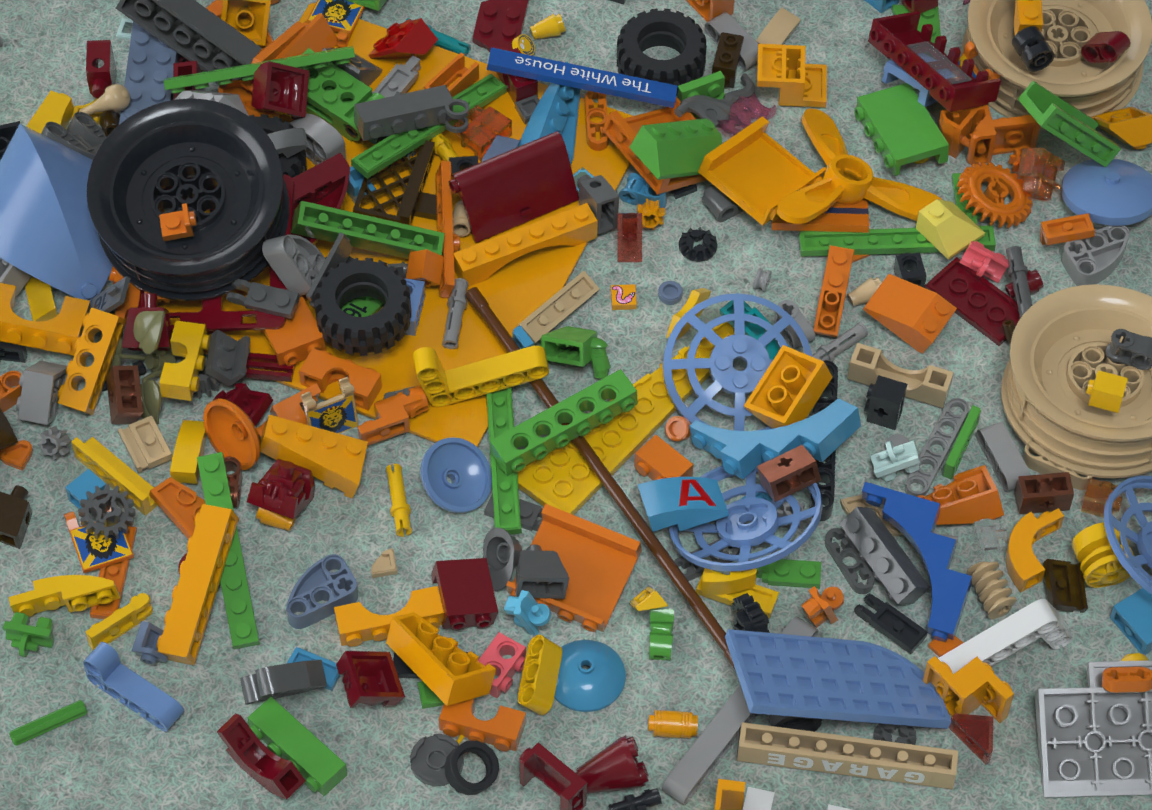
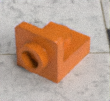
(178, 224)

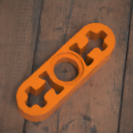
(592, 127)

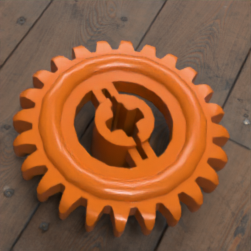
(992, 200)

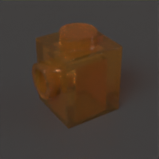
(1096, 497)

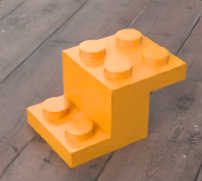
(786, 69)
(970, 688)

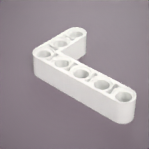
(1011, 635)

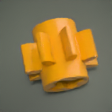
(651, 214)

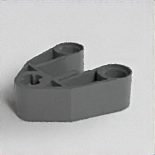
(81, 135)
(283, 680)

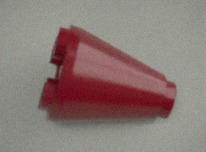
(614, 768)

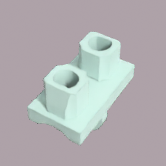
(895, 459)

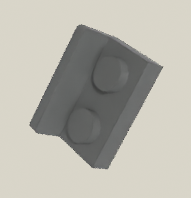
(227, 358)

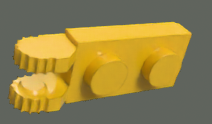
(120, 621)

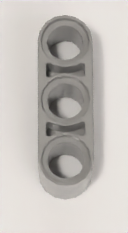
(727, 24)
(1002, 454)

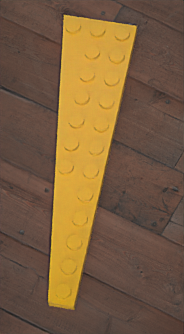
(565, 477)

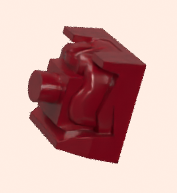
(280, 89)
(283, 489)
(370, 678)

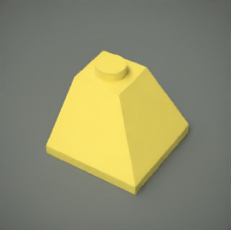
(947, 227)

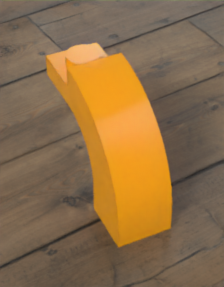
(1020, 559)

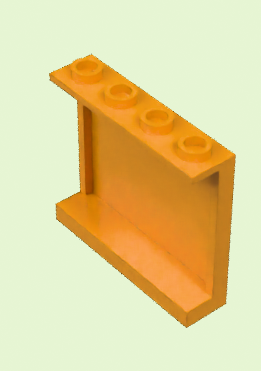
(756, 171)

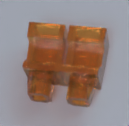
(483, 129)
(1039, 172)

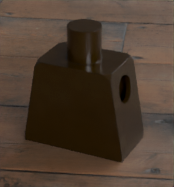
(14, 516)

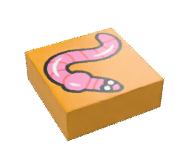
(623, 297)

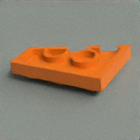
(178, 504)

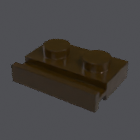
(1065, 585)

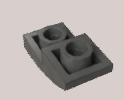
(289, 141)

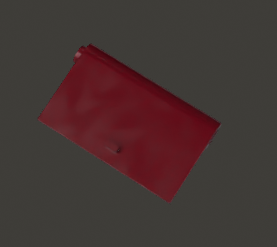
(516, 186)

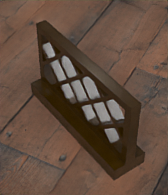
(409, 199)

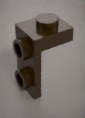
(727, 57)

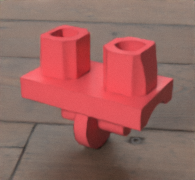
(984, 261)

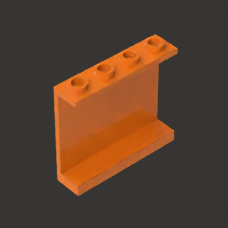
(596, 564)

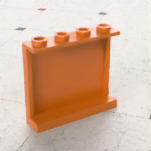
(624, 130)

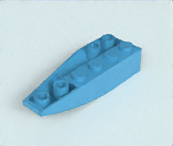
(554, 113)

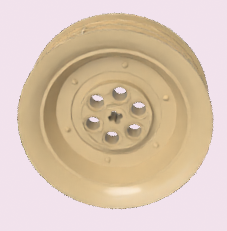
(1067, 28)
(1046, 381)

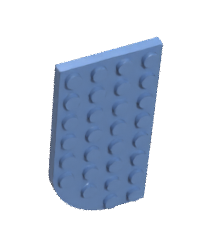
(832, 680)

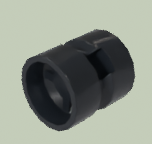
(1033, 49)

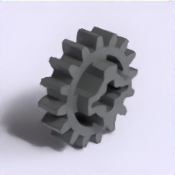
(113, 521)

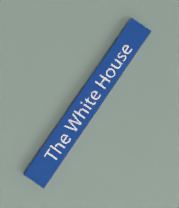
(582, 77)

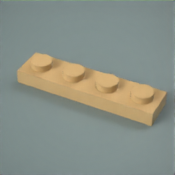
(559, 306)

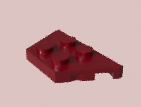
(499, 23)

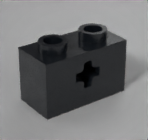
(885, 402)

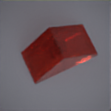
(629, 237)
(975, 733)

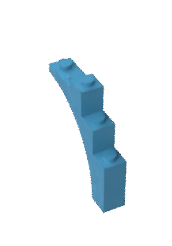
(747, 449)

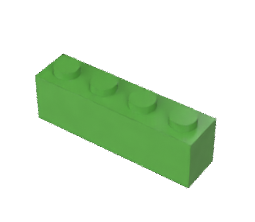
(295, 743)

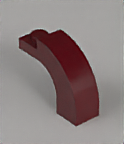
(265, 767)

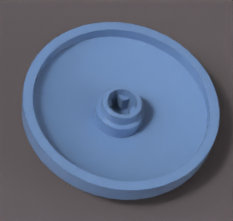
(1109, 194)

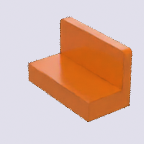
(1066, 229)

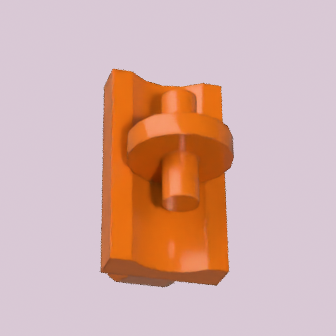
(821, 607)

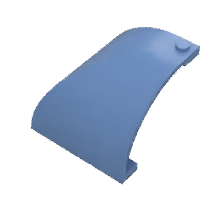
(48, 216)

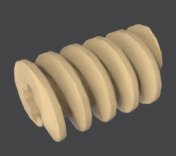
(990, 588)

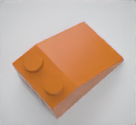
(910, 311)

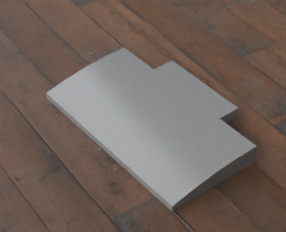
(1095, 738)

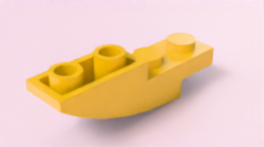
(74, 591)

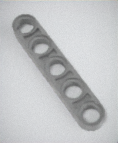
(940, 438)

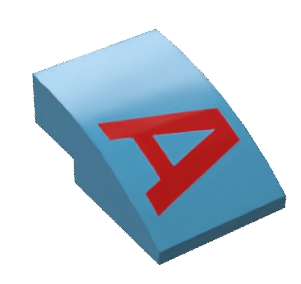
(682, 502)

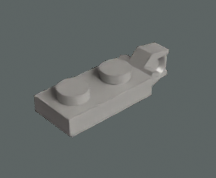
(400, 78)

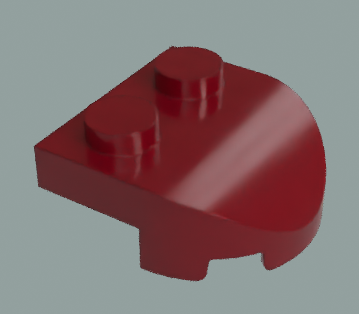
(251, 402)

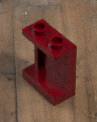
(465, 593)
(554, 774)

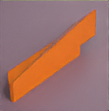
(296, 41)

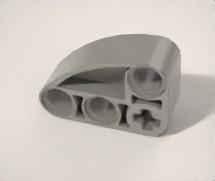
(321, 137)
(1095, 258)
(294, 261)

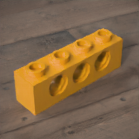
(96, 374)

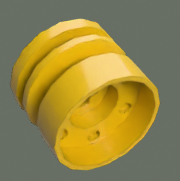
(1097, 557)

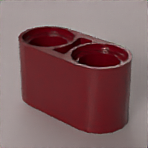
(1105, 47)

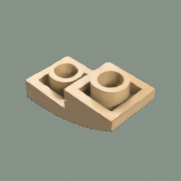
(779, 28)

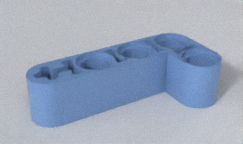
(134, 692)

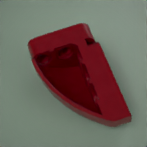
(322, 185)

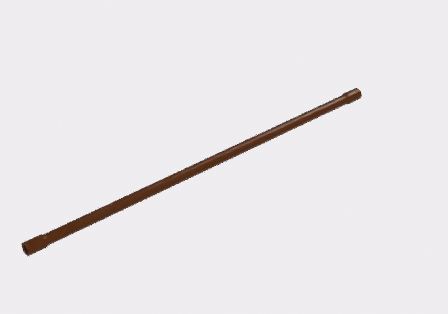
(482, 307)

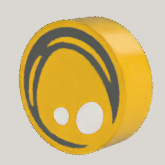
(524, 44)

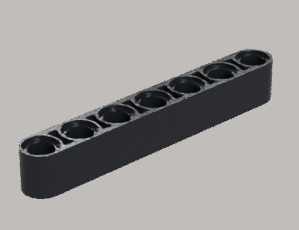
(827, 470)

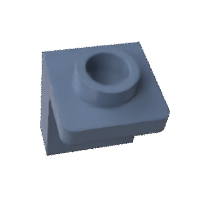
(146, 644)

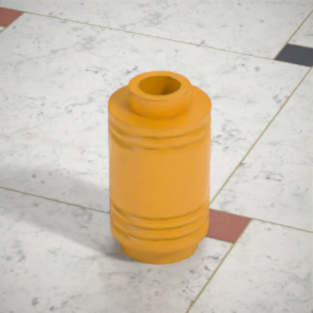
(673, 724)

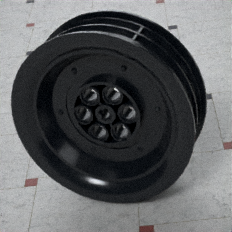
(161, 150)

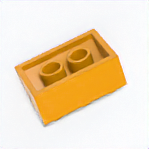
(788, 388)

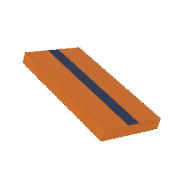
(836, 219)

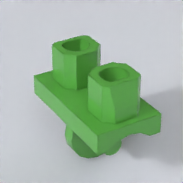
(26, 636)

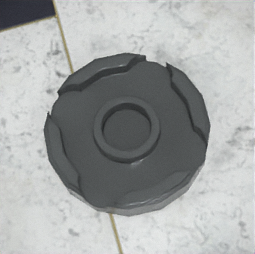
(429, 759)

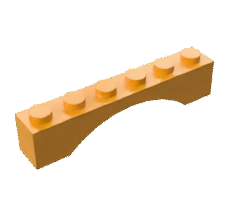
(566, 228)

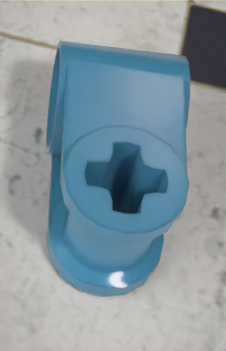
(640, 191)

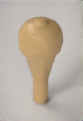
(115, 98)

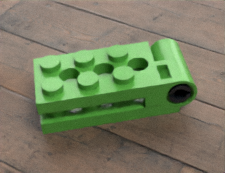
(333, 97)

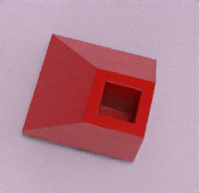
(404, 40)

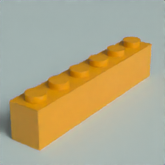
(197, 584)

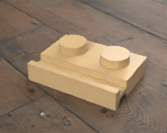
(145, 444)

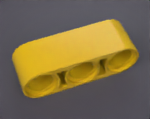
(540, 675)

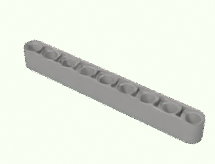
(718, 736)

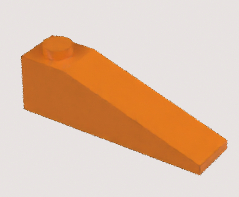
(967, 498)

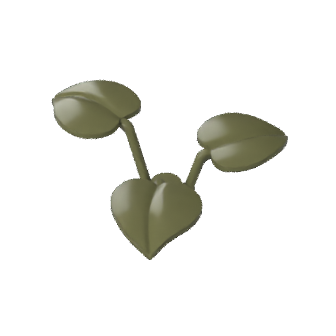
(148, 331)

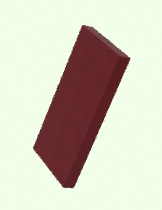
(975, 299)

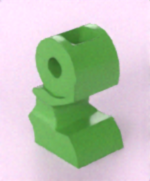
(661, 633)

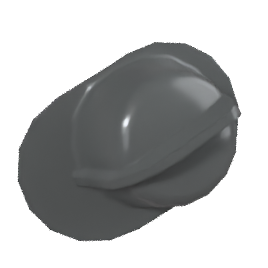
(502, 556)

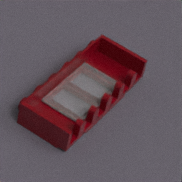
(929, 65)

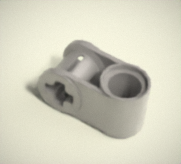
(789, 333)

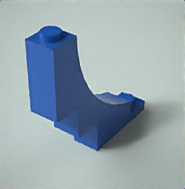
(917, 521)

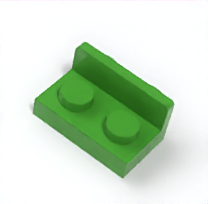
(709, 85)

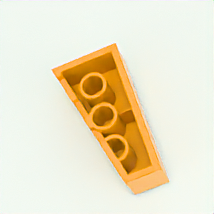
(329, 455)
(438, 660)

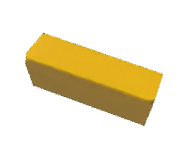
(40, 300)
(648, 600)

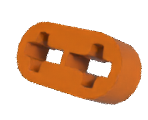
(1127, 679)

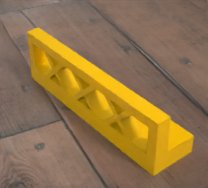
(114, 472)

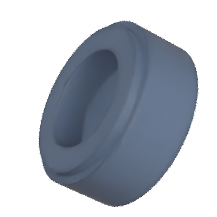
(670, 292)

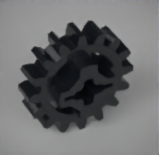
(749, 615)

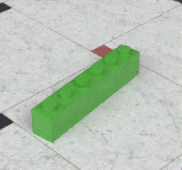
(364, 231)

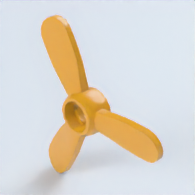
(846, 180)

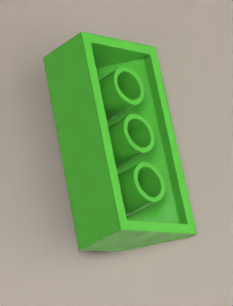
(675, 147)

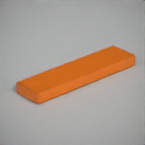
(118, 574)

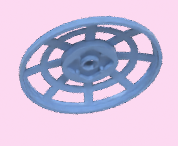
(724, 353)
(744, 536)
(1142, 539)

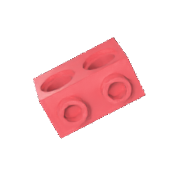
(504, 667)

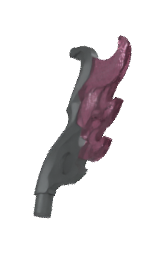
(733, 110)

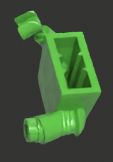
(577, 348)

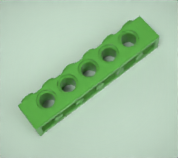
(567, 411)

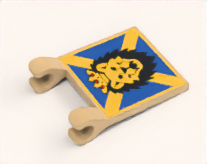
(335, 413)

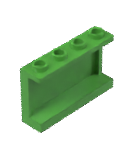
(1068, 123)
(900, 127)

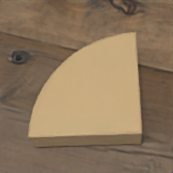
(384, 564)

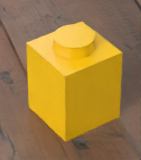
(1106, 391)

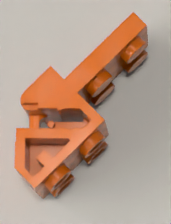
(985, 136)

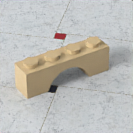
(925, 385)

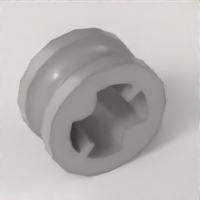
(762, 279)

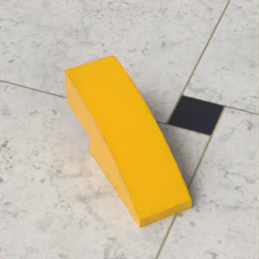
(188, 447)

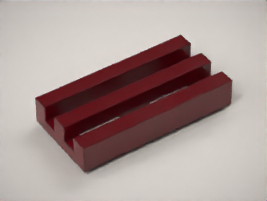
(269, 363)

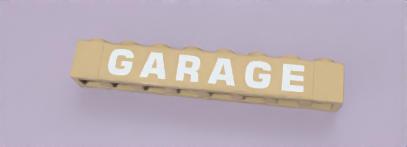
(847, 755)

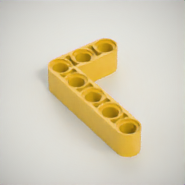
(478, 377)

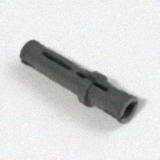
(1018, 273)

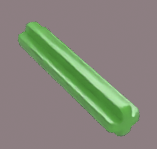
(48, 722)

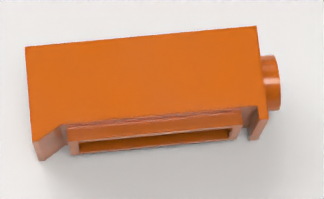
(451, 72)

